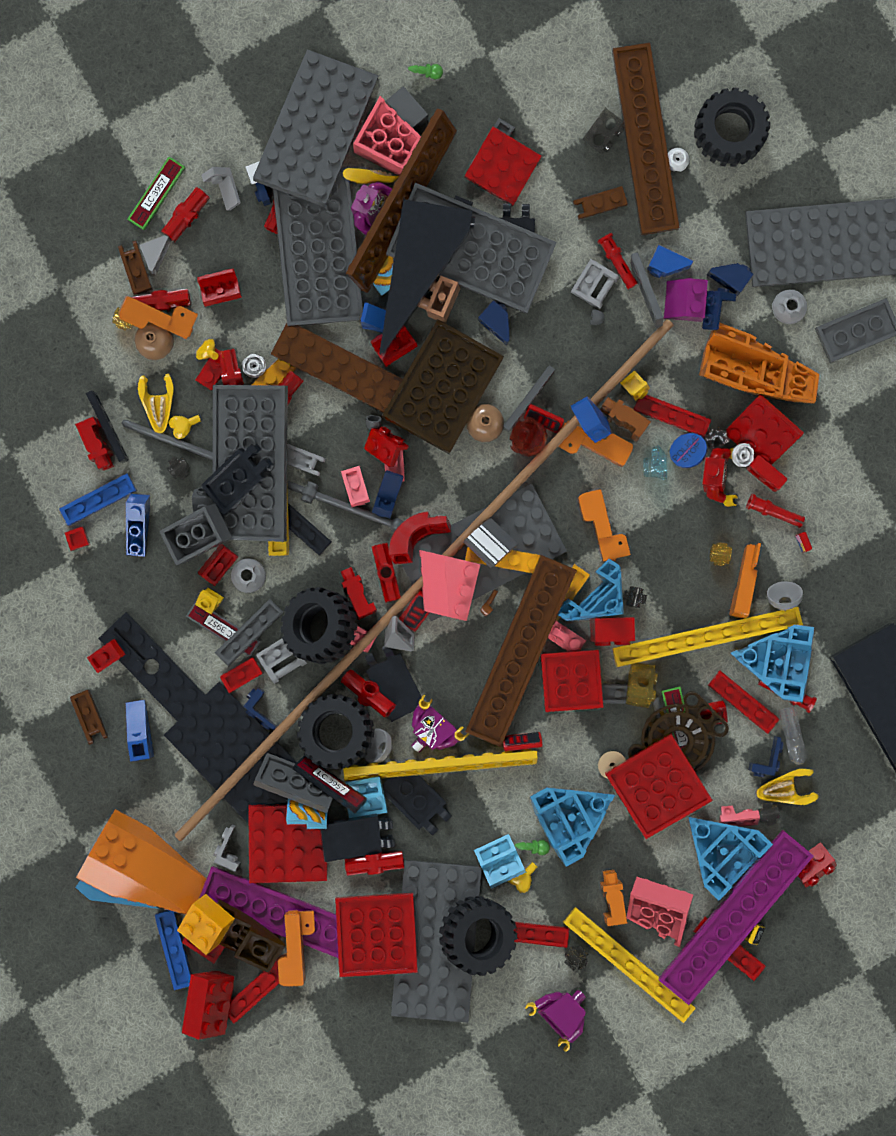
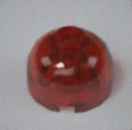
(528, 437)

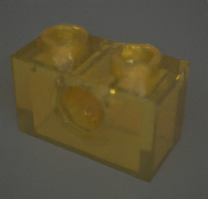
(635, 693)

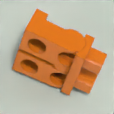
(611, 890)

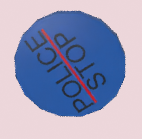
(688, 450)

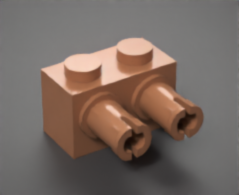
(442, 299)

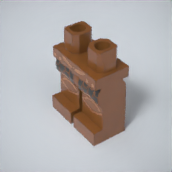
(625, 417)

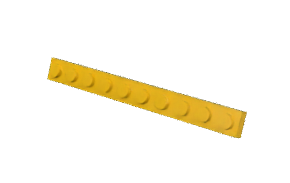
(706, 637)
(448, 764)

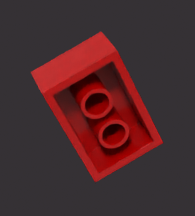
(609, 630)
(207, 1004)

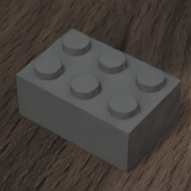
(195, 534)

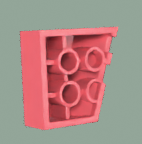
(386, 139)
(448, 584)
(659, 908)

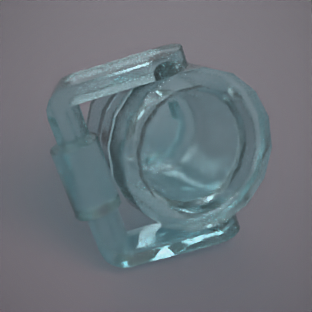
(656, 464)

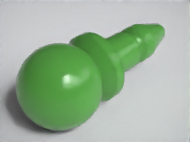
(433, 71)
(541, 847)

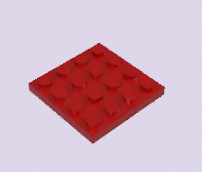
(658, 786)
(281, 849)
(376, 934)

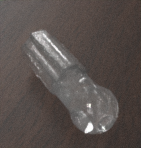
(793, 735)

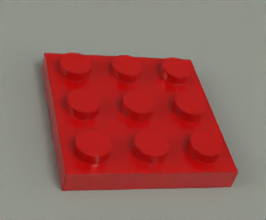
(502, 166)
(764, 430)
(571, 680)

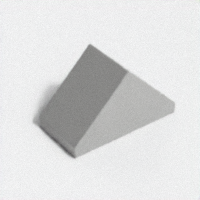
(154, 252)
(398, 635)

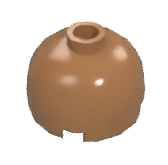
(156, 348)
(485, 432)

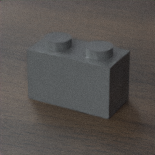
(407, 108)

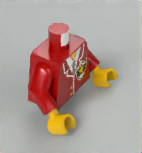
(715, 476)

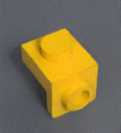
(635, 386)
(209, 600)

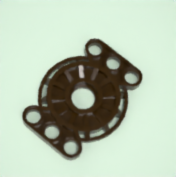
(688, 722)

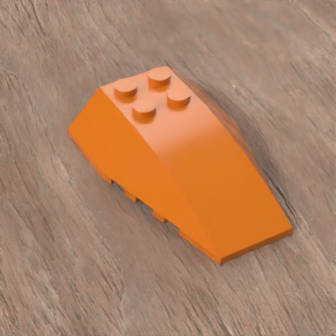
(748, 366)
(140, 867)

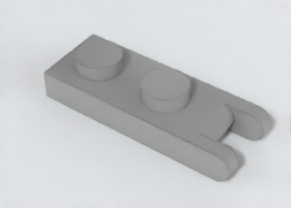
(303, 459)

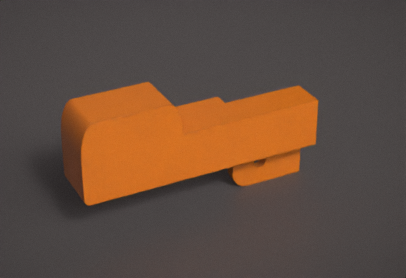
(140, 314)
(612, 448)
(594, 509)
(746, 582)
(292, 965)

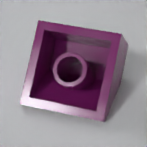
(686, 299)

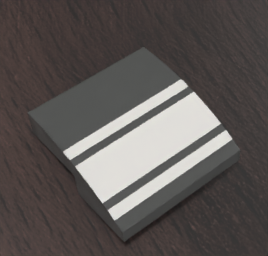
(490, 543)

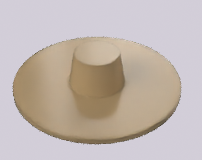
(607, 758)

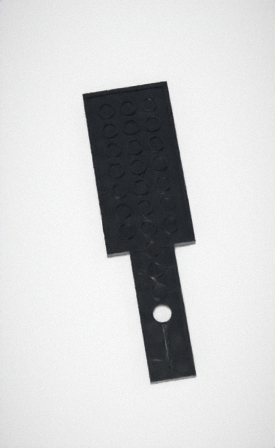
(209, 727)

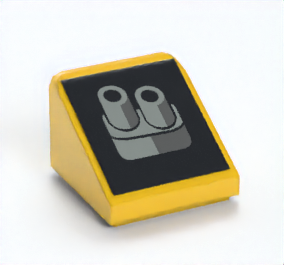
(755, 935)

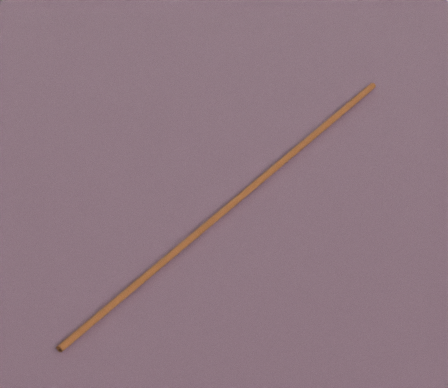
(416, 587)

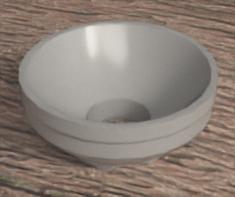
(780, 308)
(257, 580)
(784, 592)
(380, 738)

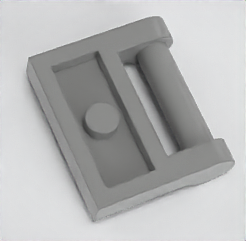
(589, 280)
(274, 655)

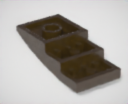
(251, 940)

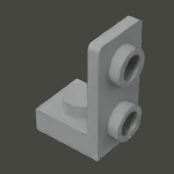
(224, 178)
(229, 860)

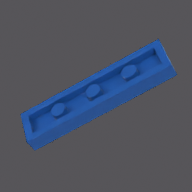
(98, 499)
(173, 949)

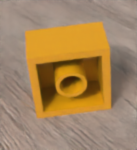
(205, 924)

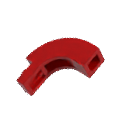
(411, 532)

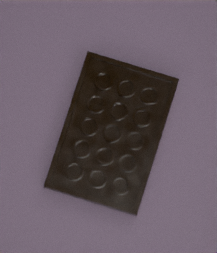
(443, 386)

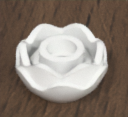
(683, 159)
(251, 360)
(746, 459)

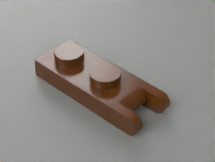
(602, 202)
(135, 269)
(88, 715)

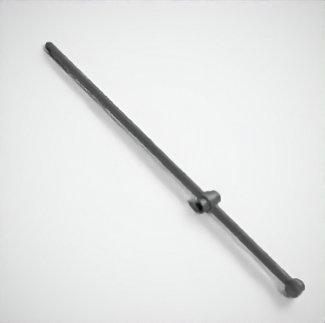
(309, 492)

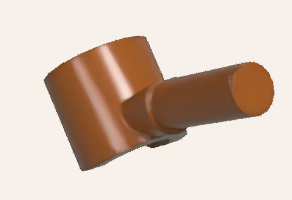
(486, 609)

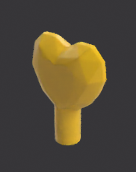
(207, 350)
(181, 425)
(523, 881)

